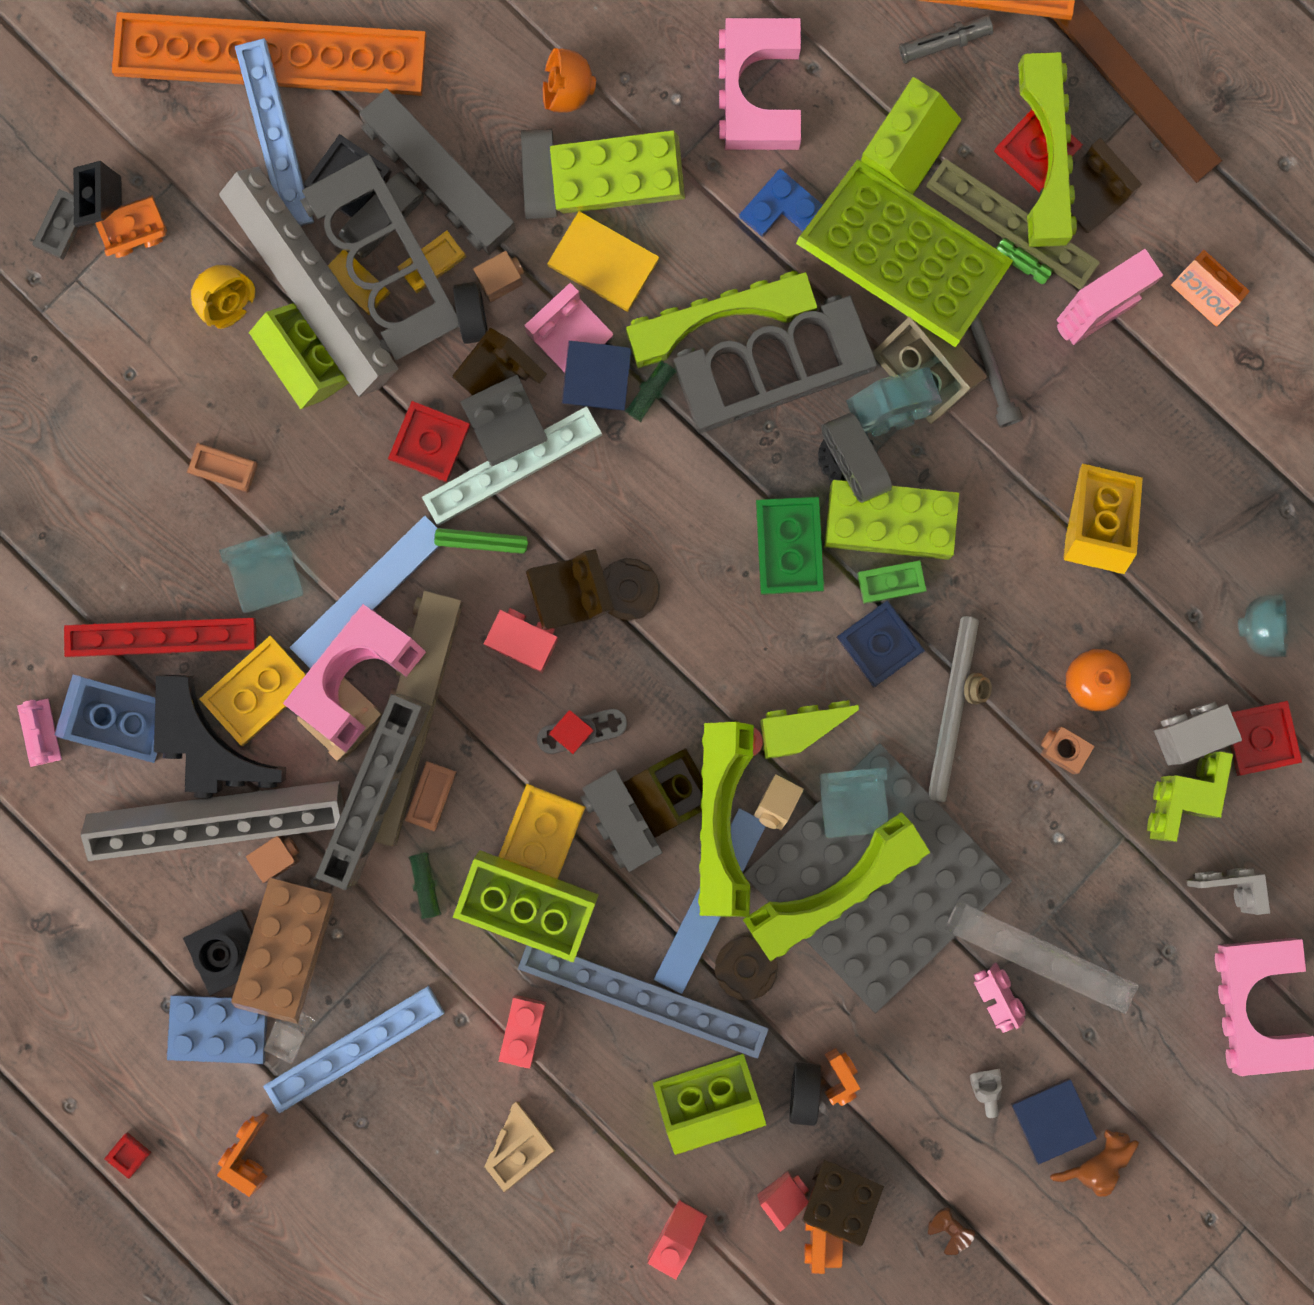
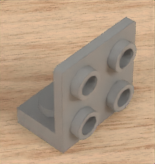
(1251, 890)

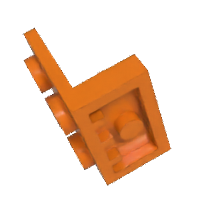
(240, 1174)

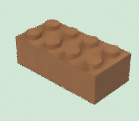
(283, 950)

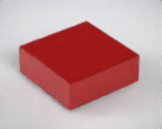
(571, 732)
(127, 1155)

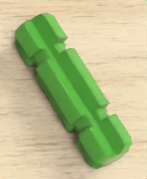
(1025, 261)

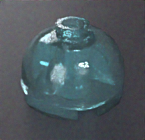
(1266, 626)

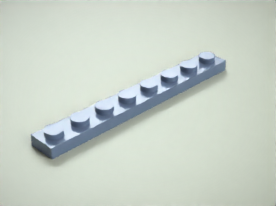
(647, 1000)

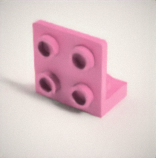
(565, 320)

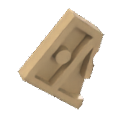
(517, 1149)

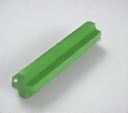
(480, 540)

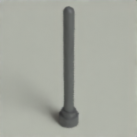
(1007, 411)

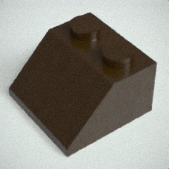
(667, 792)

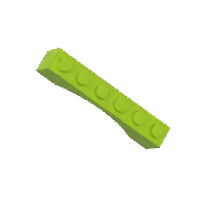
(1042, 88)
(780, 300)
(890, 852)
(722, 883)

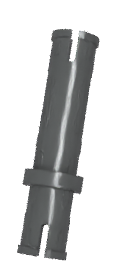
(959, 35)

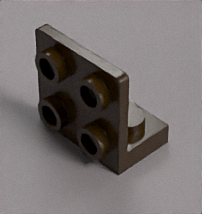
(1100, 185)
(493, 361)
(570, 591)
(842, 1203)

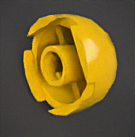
(221, 294)

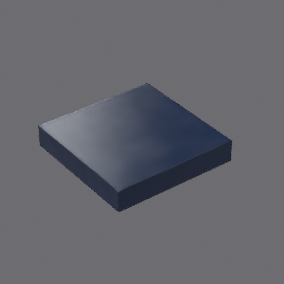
(596, 375)
(880, 643)
(1053, 1121)

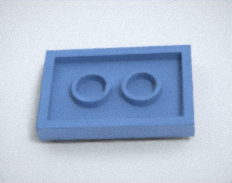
(214, 1031)

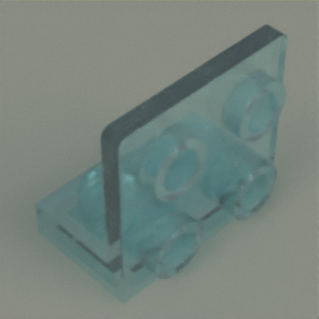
(263, 571)
(853, 801)

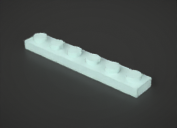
(489, 480)

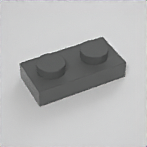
(58, 226)

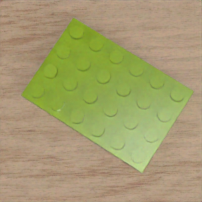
(905, 252)

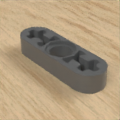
(607, 733)

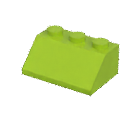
(912, 136)
(297, 356)
(709, 1104)

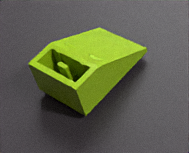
(793, 733)

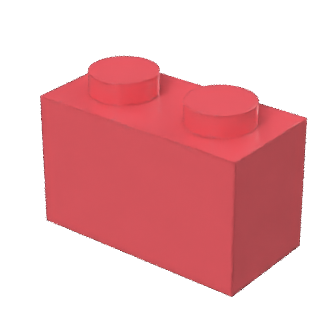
(521, 640)
(522, 1031)

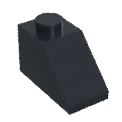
(95, 193)

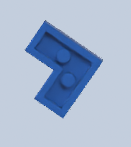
(779, 198)

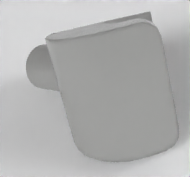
(987, 1090)

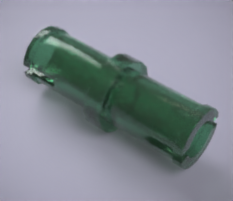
(650, 391)
(424, 885)

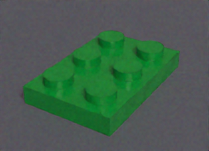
(789, 545)

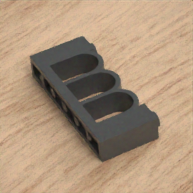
(344, 188)
(847, 341)
(373, 791)

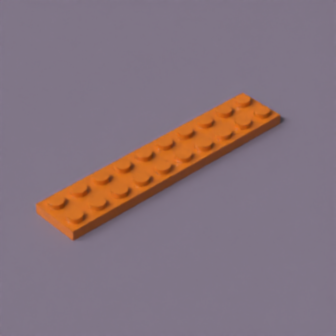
(300, 53)

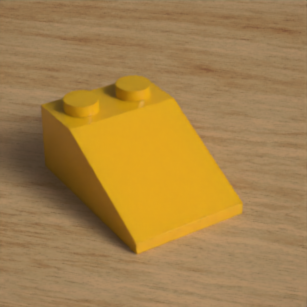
(1104, 519)

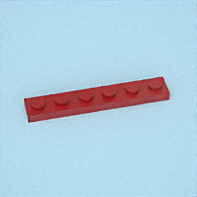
(159, 637)

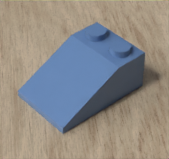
(108, 718)

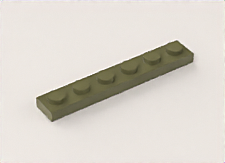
(1008, 222)

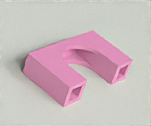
(745, 43)
(1108, 297)
(361, 639)
(1240, 969)

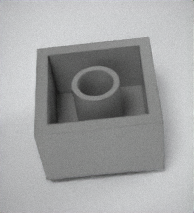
(1194, 736)

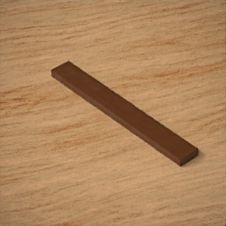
(1139, 92)

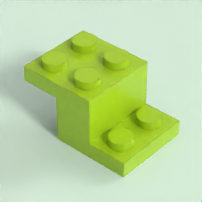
(1190, 796)

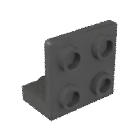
(504, 420)

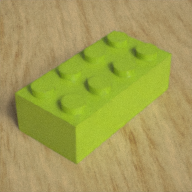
(617, 172)
(894, 523)
(525, 906)

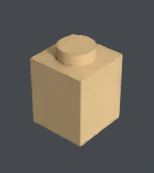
(778, 803)

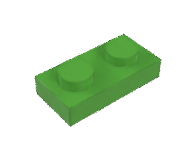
(891, 582)

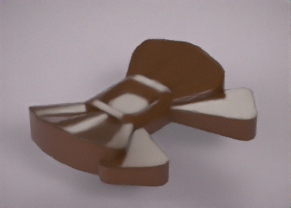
(960, 1237)

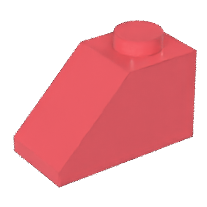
(784, 1199)
(677, 1239)

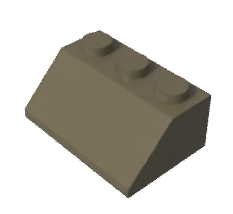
(915, 348)

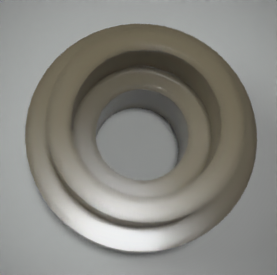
(977, 688)

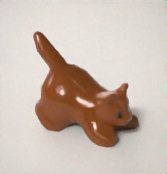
(1102, 1170)

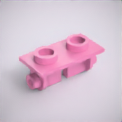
(39, 732)
(1007, 1009)

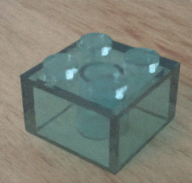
(895, 401)

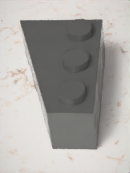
(620, 821)

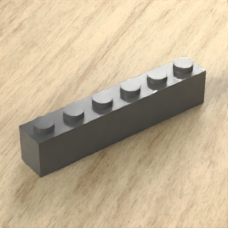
(437, 172)

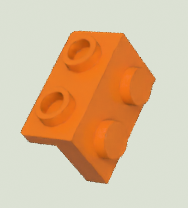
(132, 226)
(844, 1069)
(823, 1250)

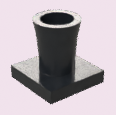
(229, 934)

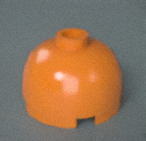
(568, 81)
(1098, 680)

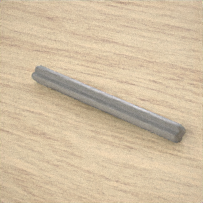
(953, 709)

